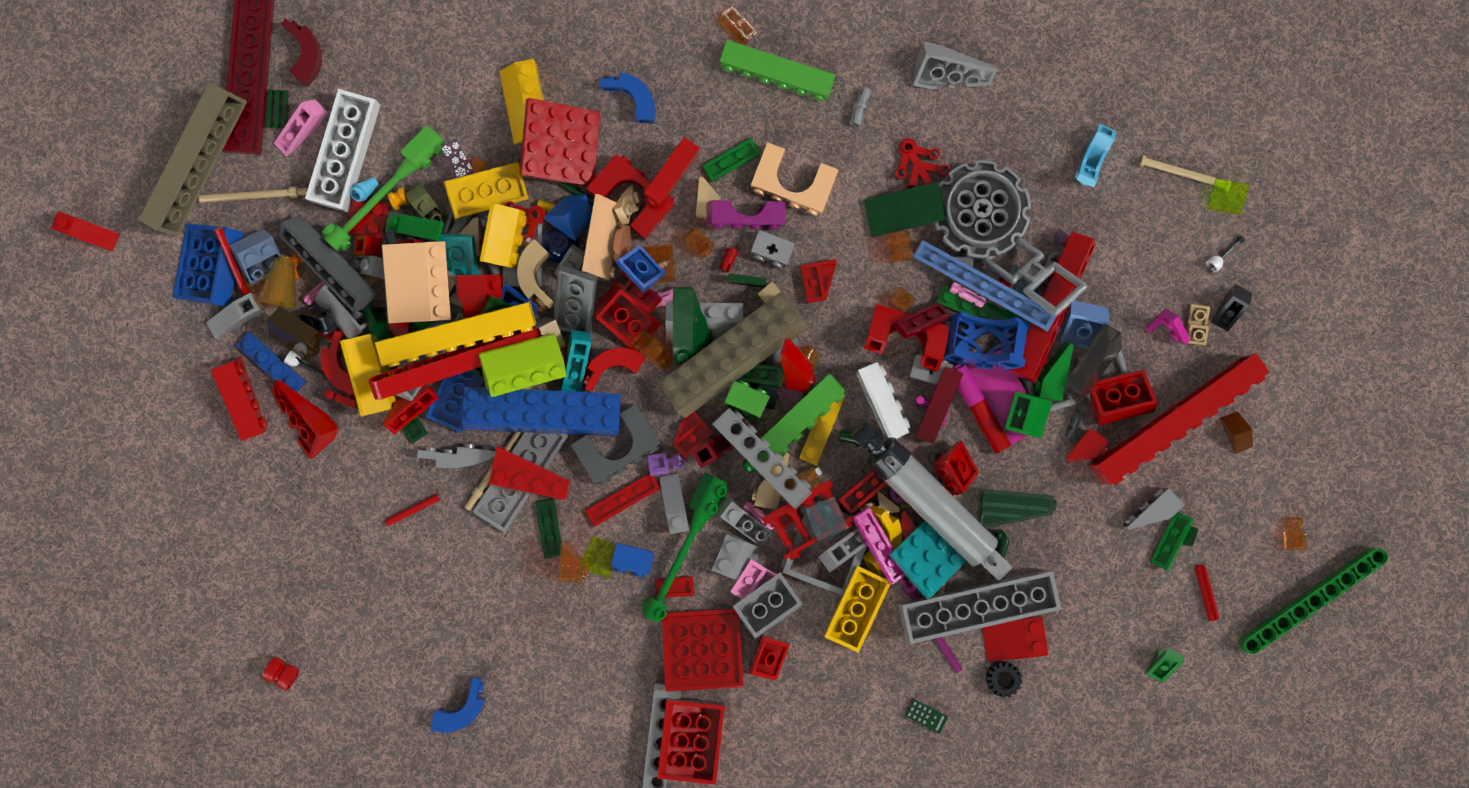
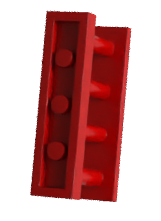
(774, 520)

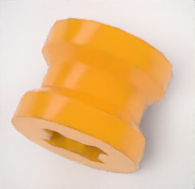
(398, 199)

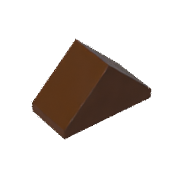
(1238, 432)

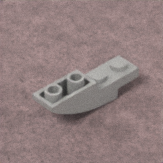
(465, 456)

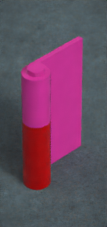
(989, 399)

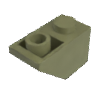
(425, 204)

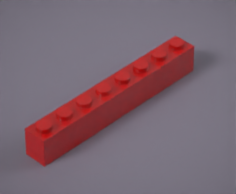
(1038, 341)

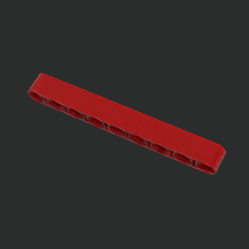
(440, 366)

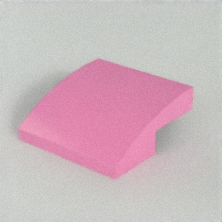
(751, 578)

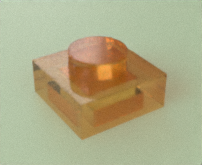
(902, 299)

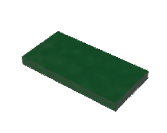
(905, 209)

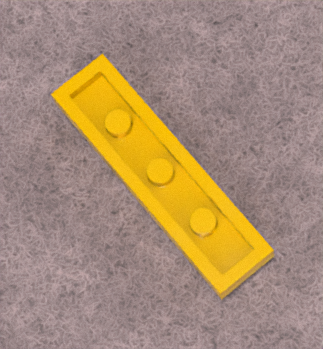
(819, 434)

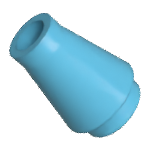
(362, 190)

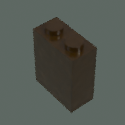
(293, 333)

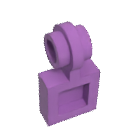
(660, 464)

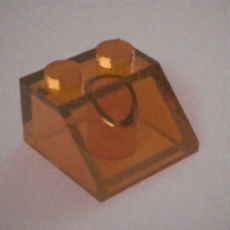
(572, 565)

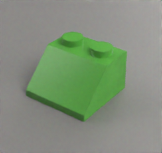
(746, 401)

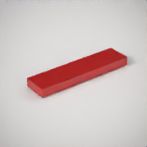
(622, 499)

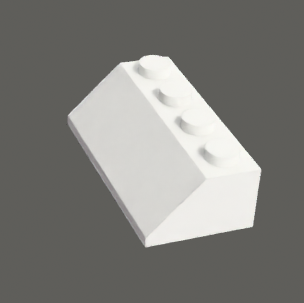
(882, 401)

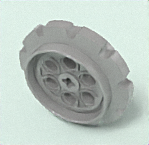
(996, 182)

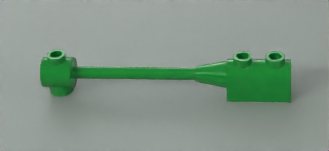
(704, 505)

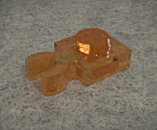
(1294, 538)

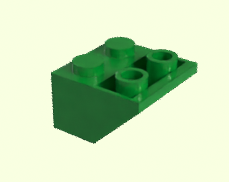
(1028, 414)

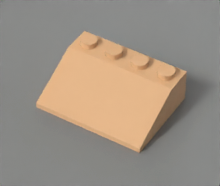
(599, 246)
(416, 282)

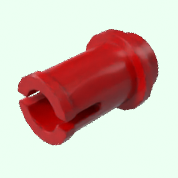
(728, 259)

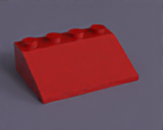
(691, 741)

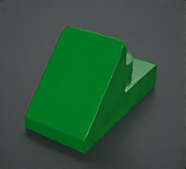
(1164, 664)

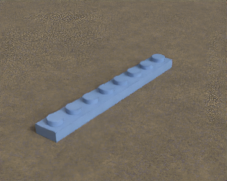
(984, 285)

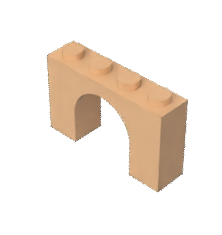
(812, 199)

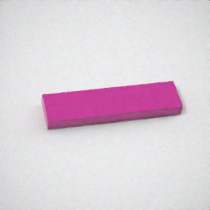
(878, 544)

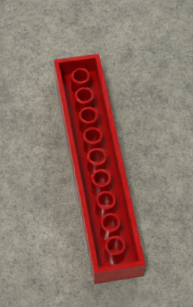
(1179, 418)

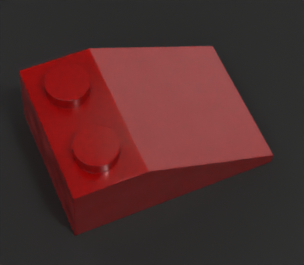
(623, 316)
(1016, 639)

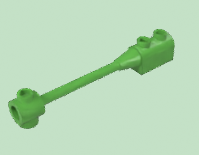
(417, 155)

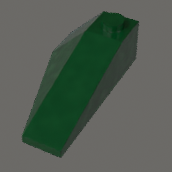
(689, 325)

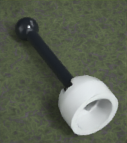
(1217, 261)
(294, 359)

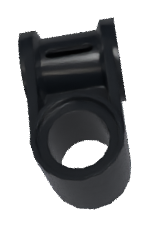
(319, 319)

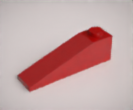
(475, 290)
(312, 424)

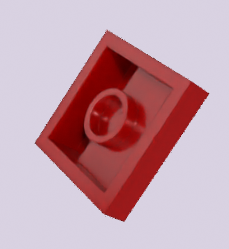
(956, 469)

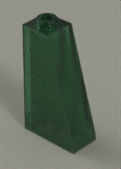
(1010, 507)

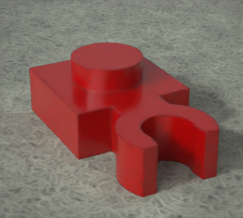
(346, 399)

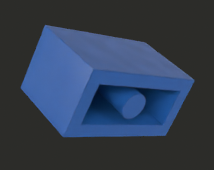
(632, 559)

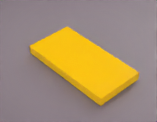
(478, 190)

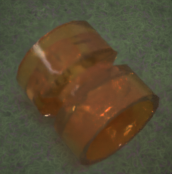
(899, 247)

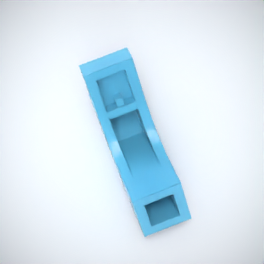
(1094, 155)

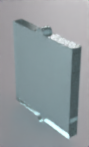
(826, 518)

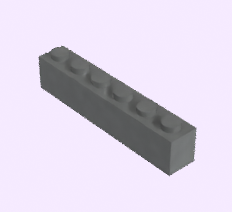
(327, 263)

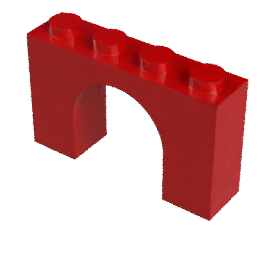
(619, 172)
(932, 340)

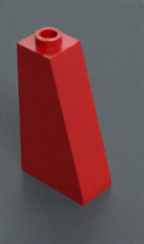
(671, 172)

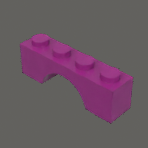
(722, 214)

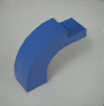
(637, 90)
(450, 721)

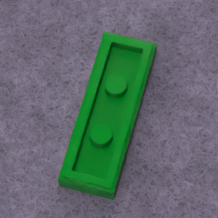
(731, 160)
(1171, 541)

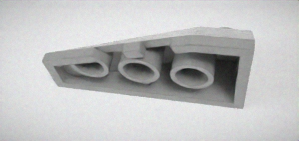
(945, 66)

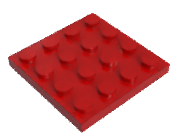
(559, 142)
(702, 650)

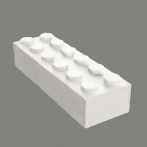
(342, 150)

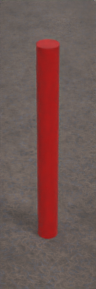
(231, 261)

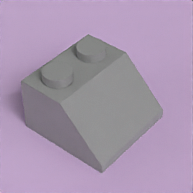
(735, 556)

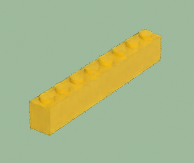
(456, 333)

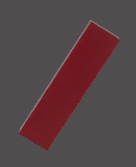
(939, 404)

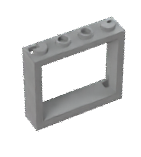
(786, 563)

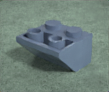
(255, 255)

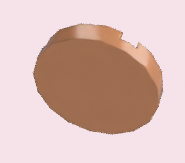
(622, 241)

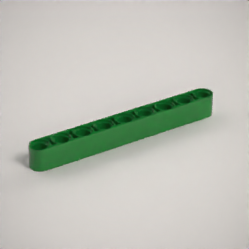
(1321, 599)

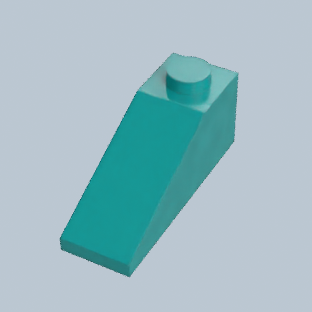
(576, 360)

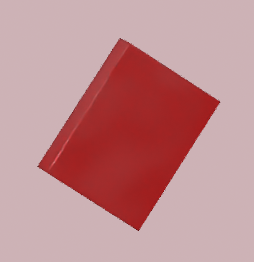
(768, 657)

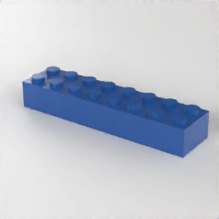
(542, 412)

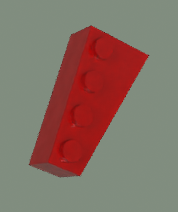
(239, 398)
(523, 475)

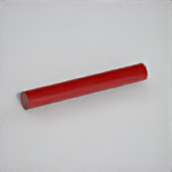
(411, 510)

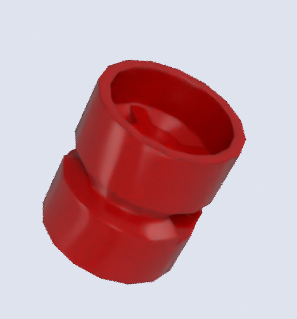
(278, 672)

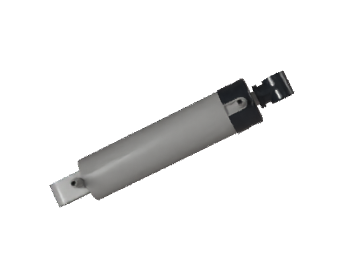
(932, 501)

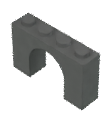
(601, 468)

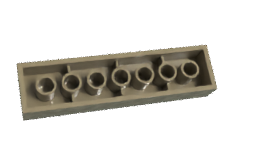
(192, 160)
(733, 354)

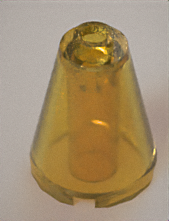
(280, 284)

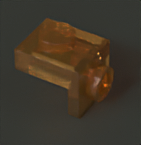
(698, 242)

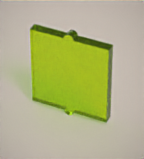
(1228, 196)
(600, 556)

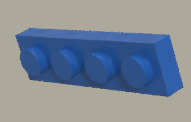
(270, 362)

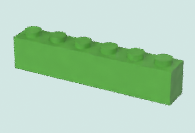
(777, 70)
(803, 415)

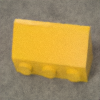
(503, 236)

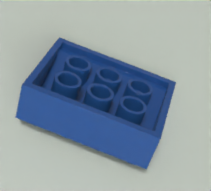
(203, 268)

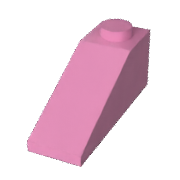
(301, 124)

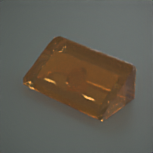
(736, 26)

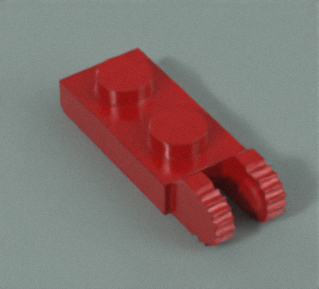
(647, 300)

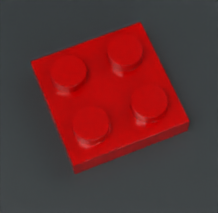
(373, 222)

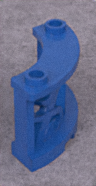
(997, 328)

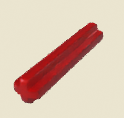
(1206, 592)

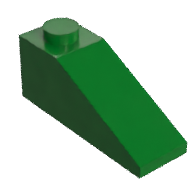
(414, 227)
(1054, 376)

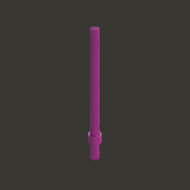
(908, 589)

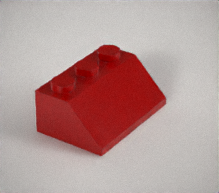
(1122, 398)

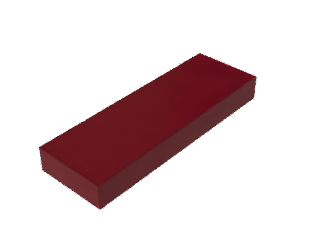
(921, 320)

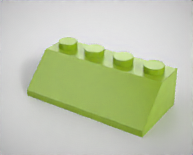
(522, 365)

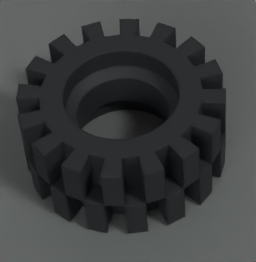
(1012, 687)

